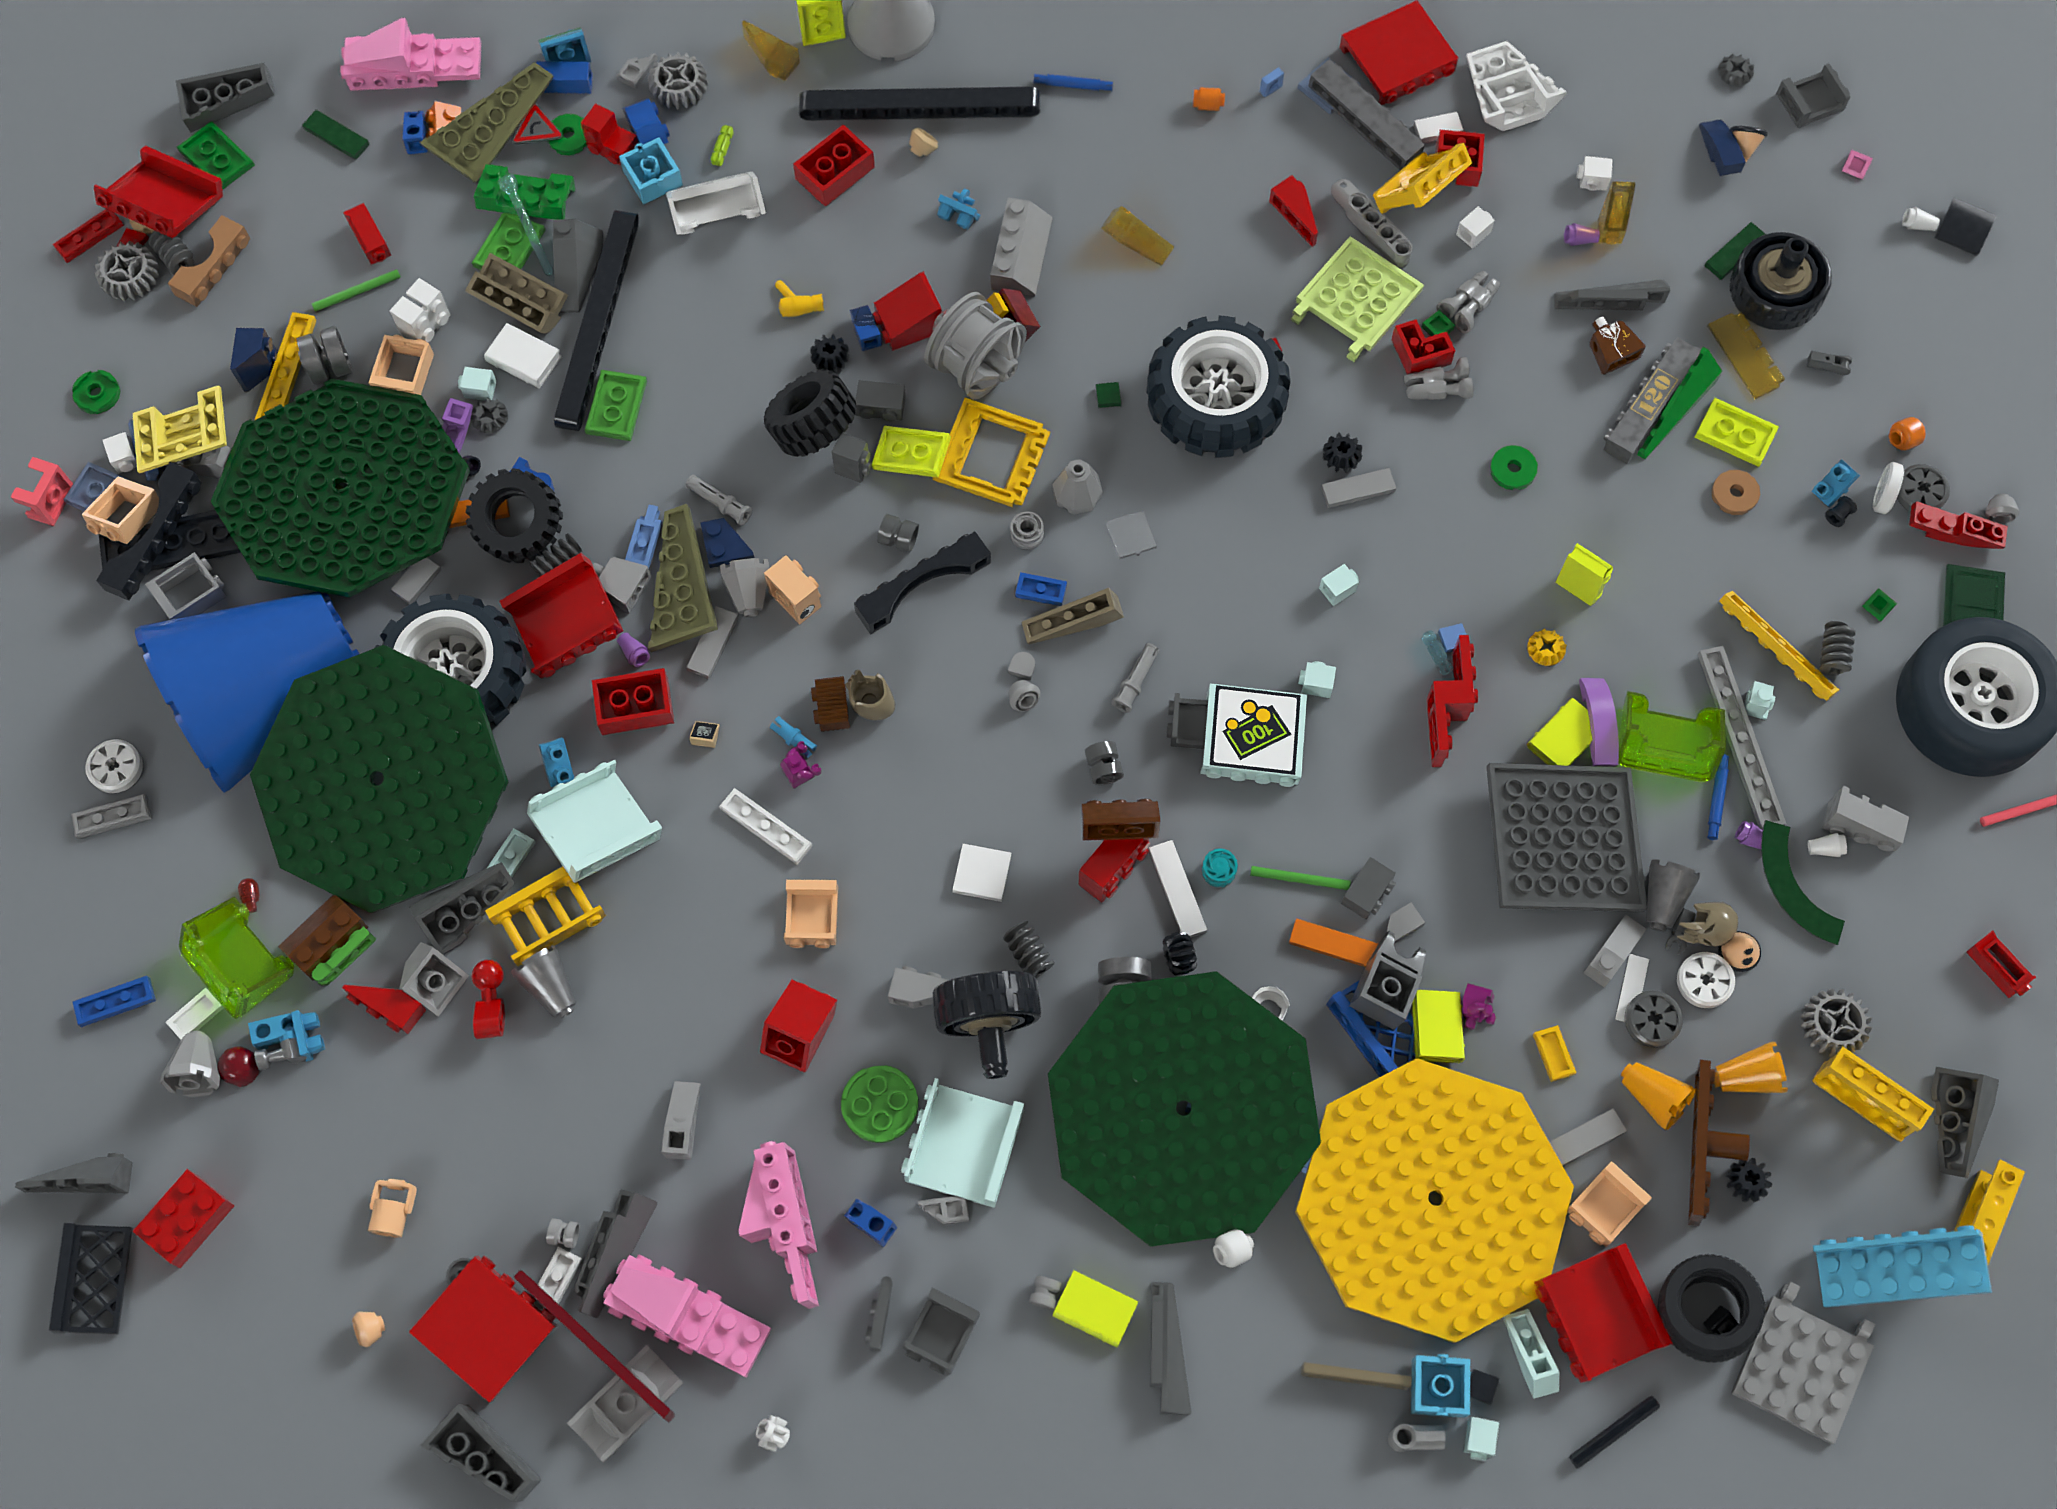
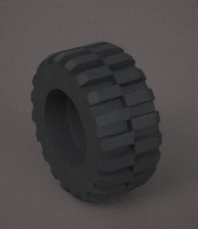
(810, 413)
(493, 494)

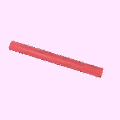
(2018, 811)

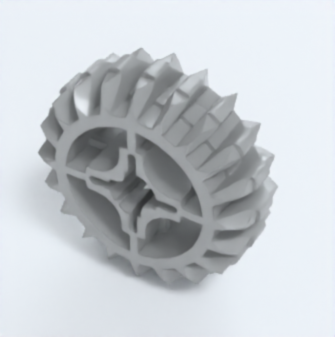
(678, 88)
(114, 278)
(1856, 1030)

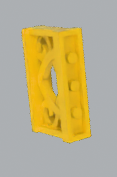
(1422, 178)
(1872, 1095)

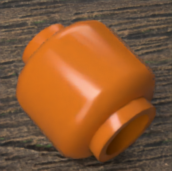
(1907, 433)

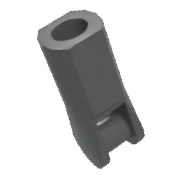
(1826, 362)

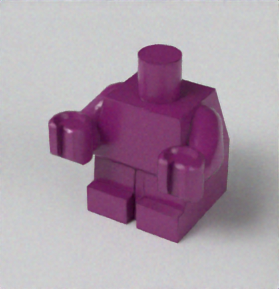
(796, 767)
(1477, 1007)

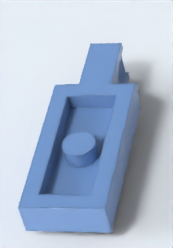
(645, 537)

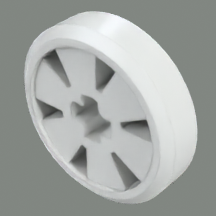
(1888, 488)
(107, 754)
(1713, 993)

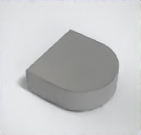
(1022, 665)

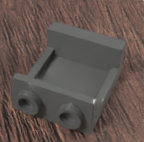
(1813, 96)
(1188, 722)
(941, 1331)

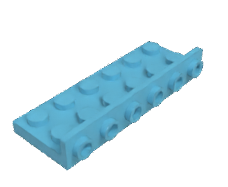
(1903, 1267)

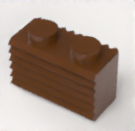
(831, 704)

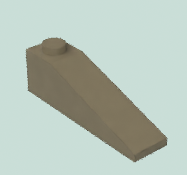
(1074, 617)

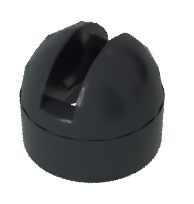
(475, 462)

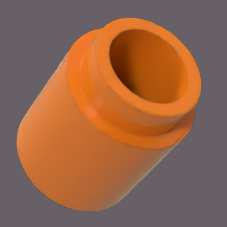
(1208, 99)

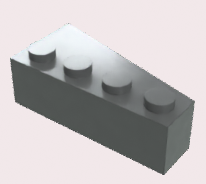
(222, 94)
(479, 1452)

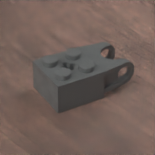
(1388, 983)

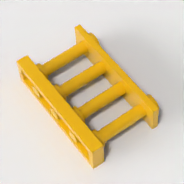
(524, 901)
(1991, 1202)

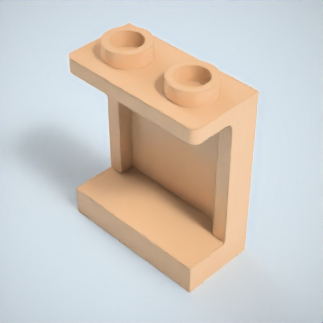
(811, 913)
(1608, 1204)

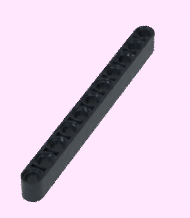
(919, 103)
(596, 321)

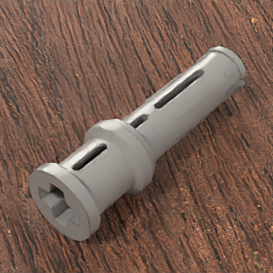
(726, 504)
(1131, 686)

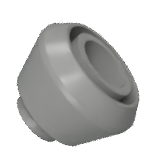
(2002, 509)
(1023, 695)

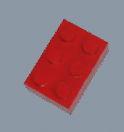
(834, 165)
(632, 701)
(1110, 864)
(183, 1218)

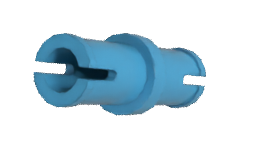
(792, 735)

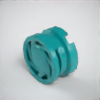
(1219, 868)

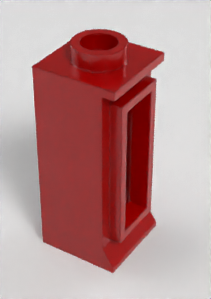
(367, 234)
(1995, 970)

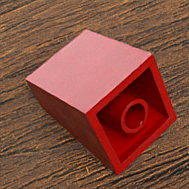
(907, 312)
(797, 1025)

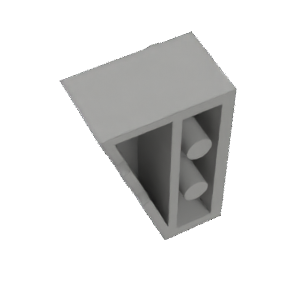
(1865, 821)

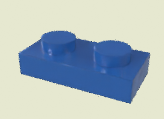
(1041, 589)

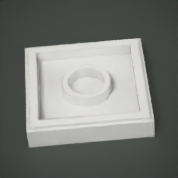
(982, 872)

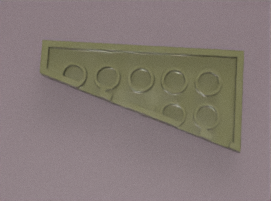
(487, 126)
(681, 587)

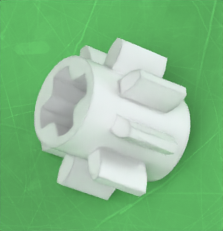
(772, 1433)

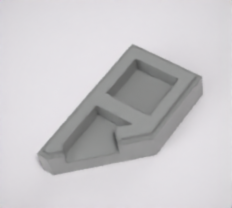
(636, 70)
(1404, 921)
(946, 1209)

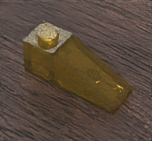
(775, 55)
(1616, 212)
(1136, 235)

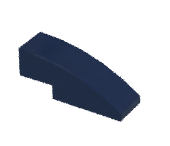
(1722, 147)

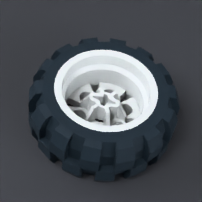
(1202, 419)
(465, 626)

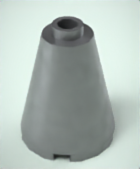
(1668, 892)
(547, 982)

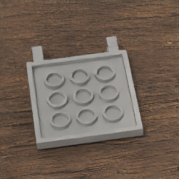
(1804, 1367)

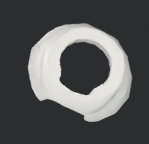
(1275, 995)

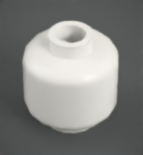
(1233, 1248)

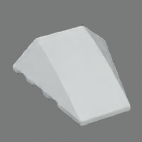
(1511, 88)

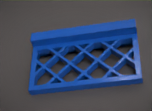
(1364, 1038)

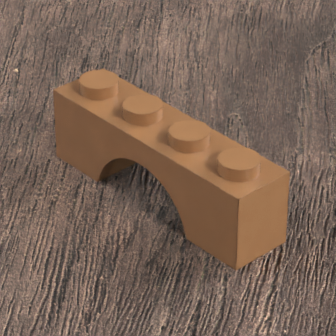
(196, 281)

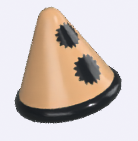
(1748, 138)
(1741, 952)

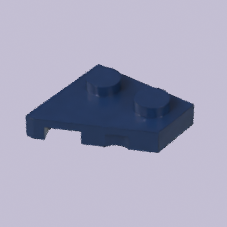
(723, 543)

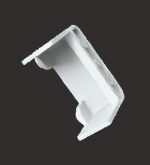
(715, 201)

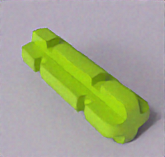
(722, 145)

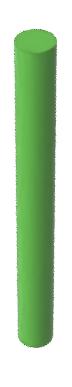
(356, 290)
(1300, 878)

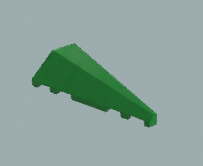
(1695, 385)

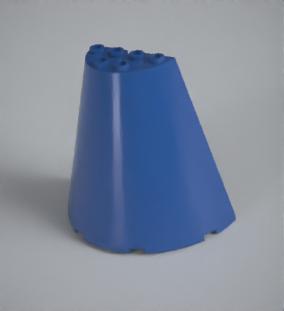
(234, 669)

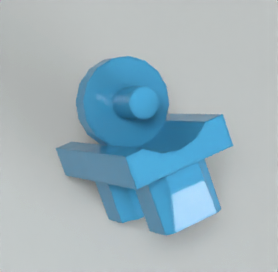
(967, 213)
(1835, 483)
(556, 762)

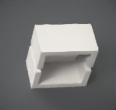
(417, 321)

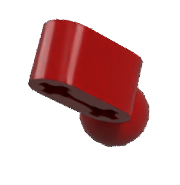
(490, 1012)

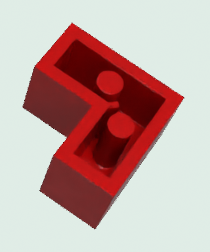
(605, 136)
(1475, 147)
(1420, 352)

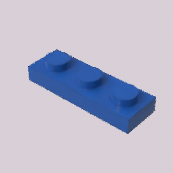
(114, 1001)

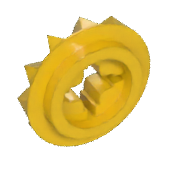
(1546, 657)

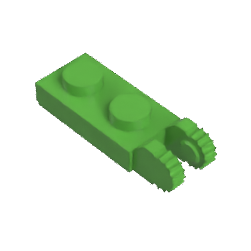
(343, 957)

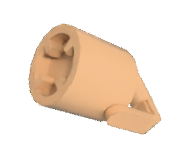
(387, 1215)

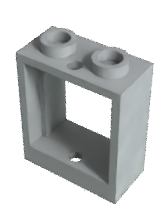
(179, 573)

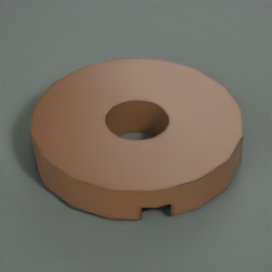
(1744, 483)

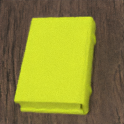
(1584, 575)
(1563, 735)
(1438, 1026)
(1095, 1309)

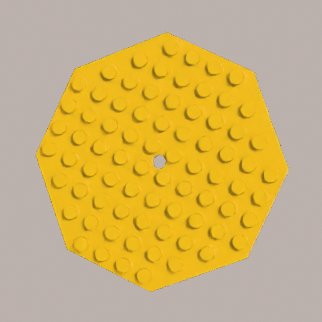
(1424, 1263)

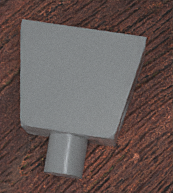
(623, 581)

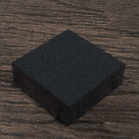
(1483, 1386)

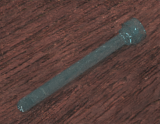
(509, 186)

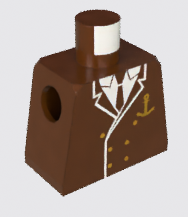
(1614, 345)

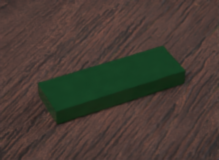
(335, 134)
(1725, 259)

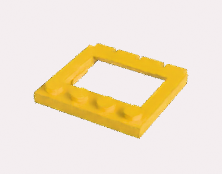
(961, 440)

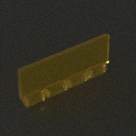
(1742, 353)

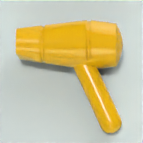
(797, 305)

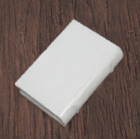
(522, 355)

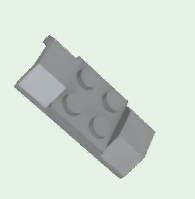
(618, 1410)

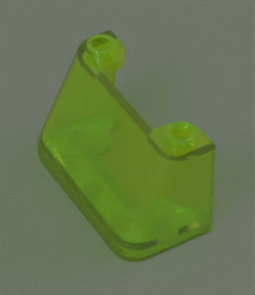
(1671, 742)
(232, 957)

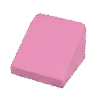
(1857, 164)

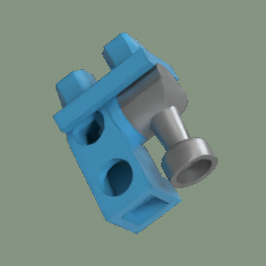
(291, 1033)

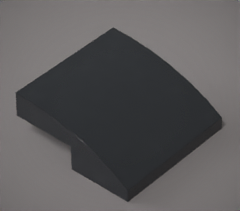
(1965, 226)

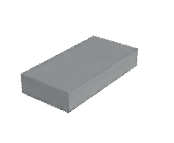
(415, 580)

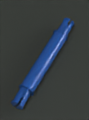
(1073, 82)
(1718, 797)

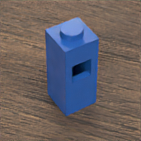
(568, 76)

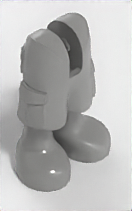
(1473, 294)
(1432, 384)

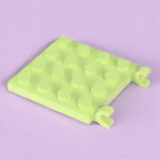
(1358, 295)

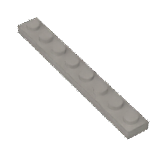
(1741, 737)

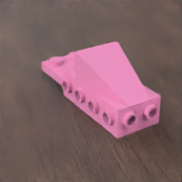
(401, 60)
(779, 1211)
(684, 1315)

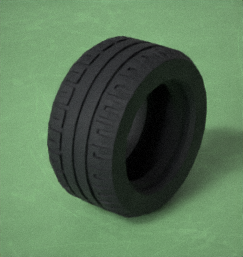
(1728, 1275)

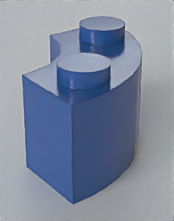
(645, 123)

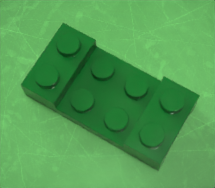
(538, 195)

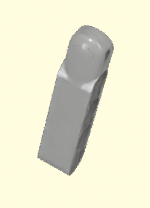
(1374, 232)

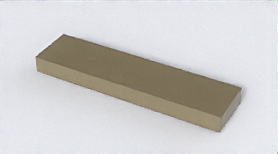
(1356, 1376)

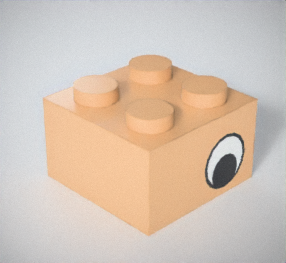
(793, 589)

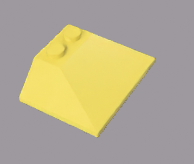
(180, 433)

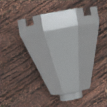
(1077, 487)
(746, 584)
(192, 1067)

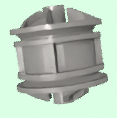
(975, 345)

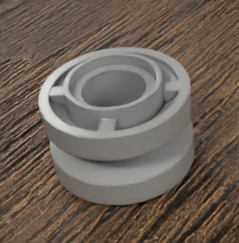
(1031, 521)

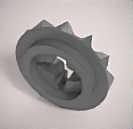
(1737, 77)
(486, 424)

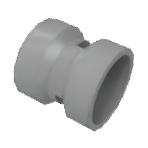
(563, 1233)
(1045, 1292)

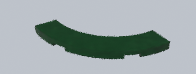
(1787, 891)

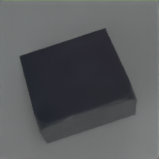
(1721, 1319)

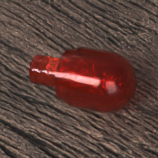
(249, 893)

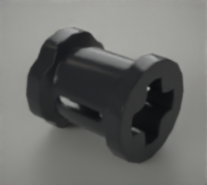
(1843, 508)

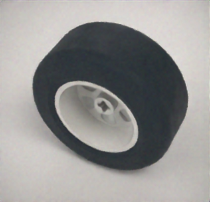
(1945, 730)

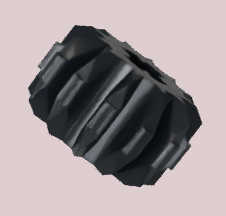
(829, 353)
(1334, 455)
(1179, 953)
(1748, 1189)

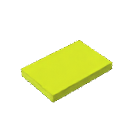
(820, 21)
(1736, 432)
(911, 451)

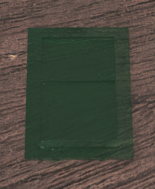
(1973, 593)

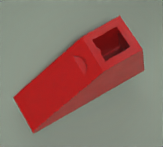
(391, 1004)

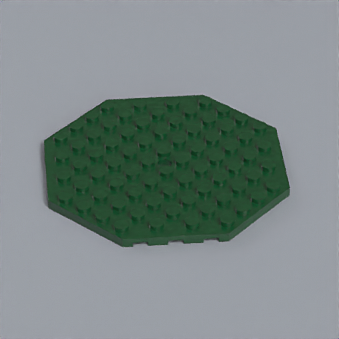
(306, 534)
(436, 789)
(1247, 1121)

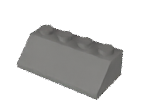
(1021, 247)

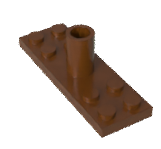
(1708, 1144)

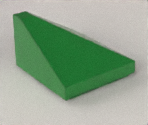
(1879, 604)

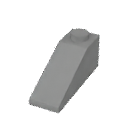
(1615, 951)

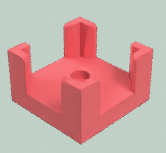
(48, 496)

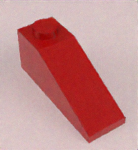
(1293, 204)

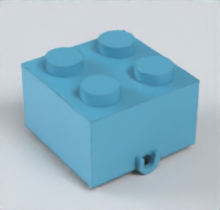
(651, 170)
(1440, 1386)

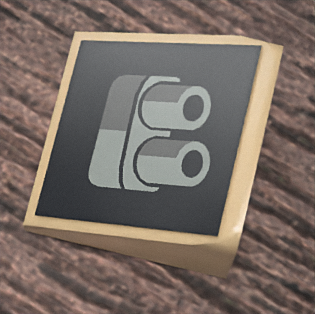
(704, 734)

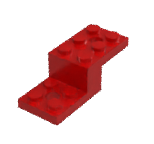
(1451, 700)

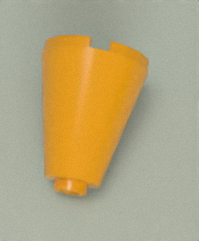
(1753, 1072)
(1658, 1093)

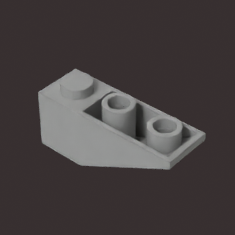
(208, 463)
(913, 988)
(681, 1121)

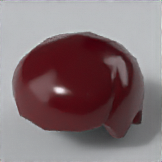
(238, 1066)

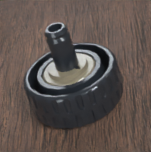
(1780, 280)
(987, 1008)

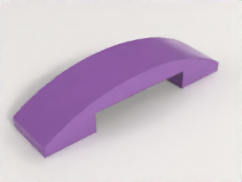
(456, 421)
(1602, 720)

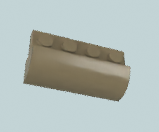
(517, 294)

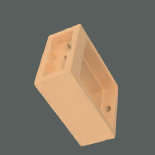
(404, 346)
(108, 502)

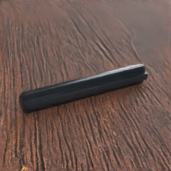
(1614, 1432)

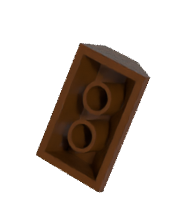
(1120, 820)
(321, 934)

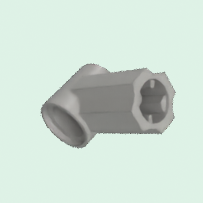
(1419, 1437)

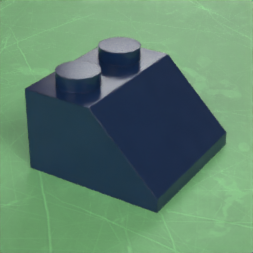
(252, 357)

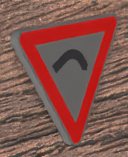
(536, 128)

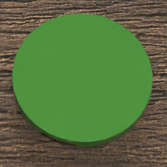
(879, 1103)

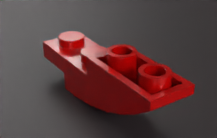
(1956, 529)

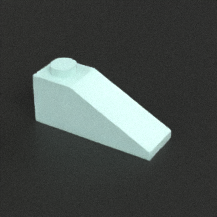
(1532, 1354)

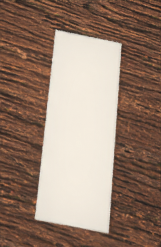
(1632, 983)

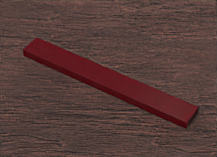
(595, 1346)

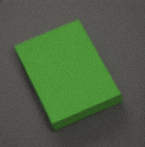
(508, 242)
(615, 405)

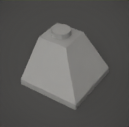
(431, 978)

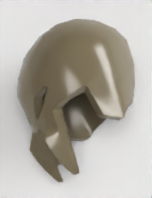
(870, 696)
(1713, 926)

